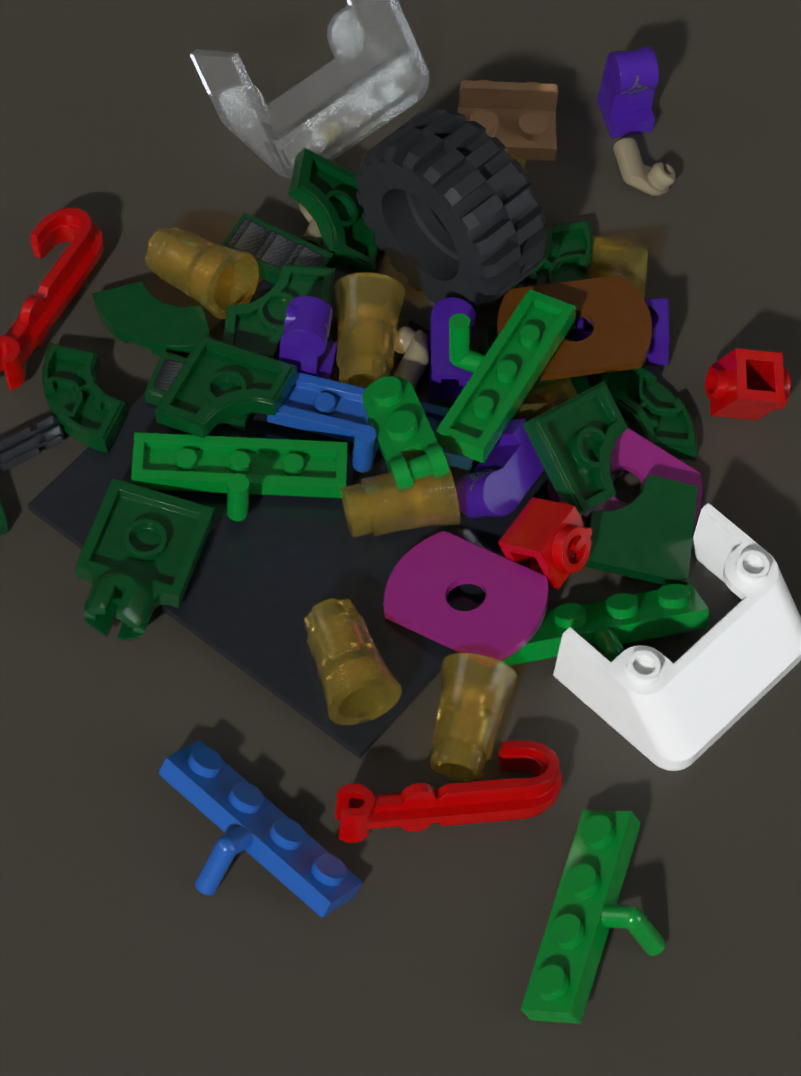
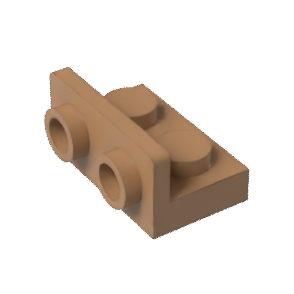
(515, 114)

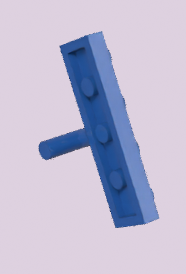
(339, 413)
(259, 829)

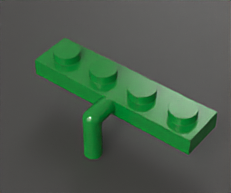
(503, 374)
(239, 467)
(618, 621)
(582, 918)

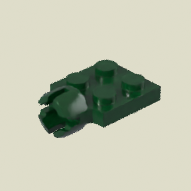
(139, 556)

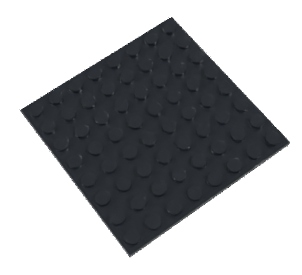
(285, 558)

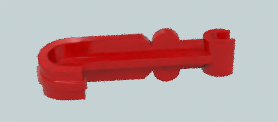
(56, 289)
(456, 803)

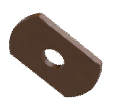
(618, 321)

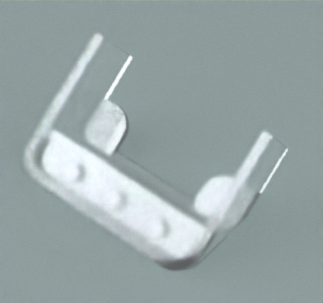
(330, 111)

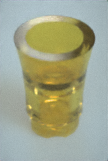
(203, 269)
(366, 326)
(380, 509)
(349, 664)
(469, 714)

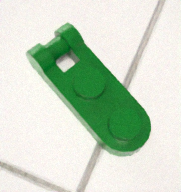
(403, 432)

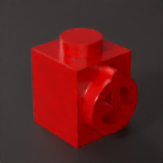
(747, 384)
(548, 540)

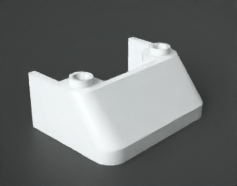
(687, 705)

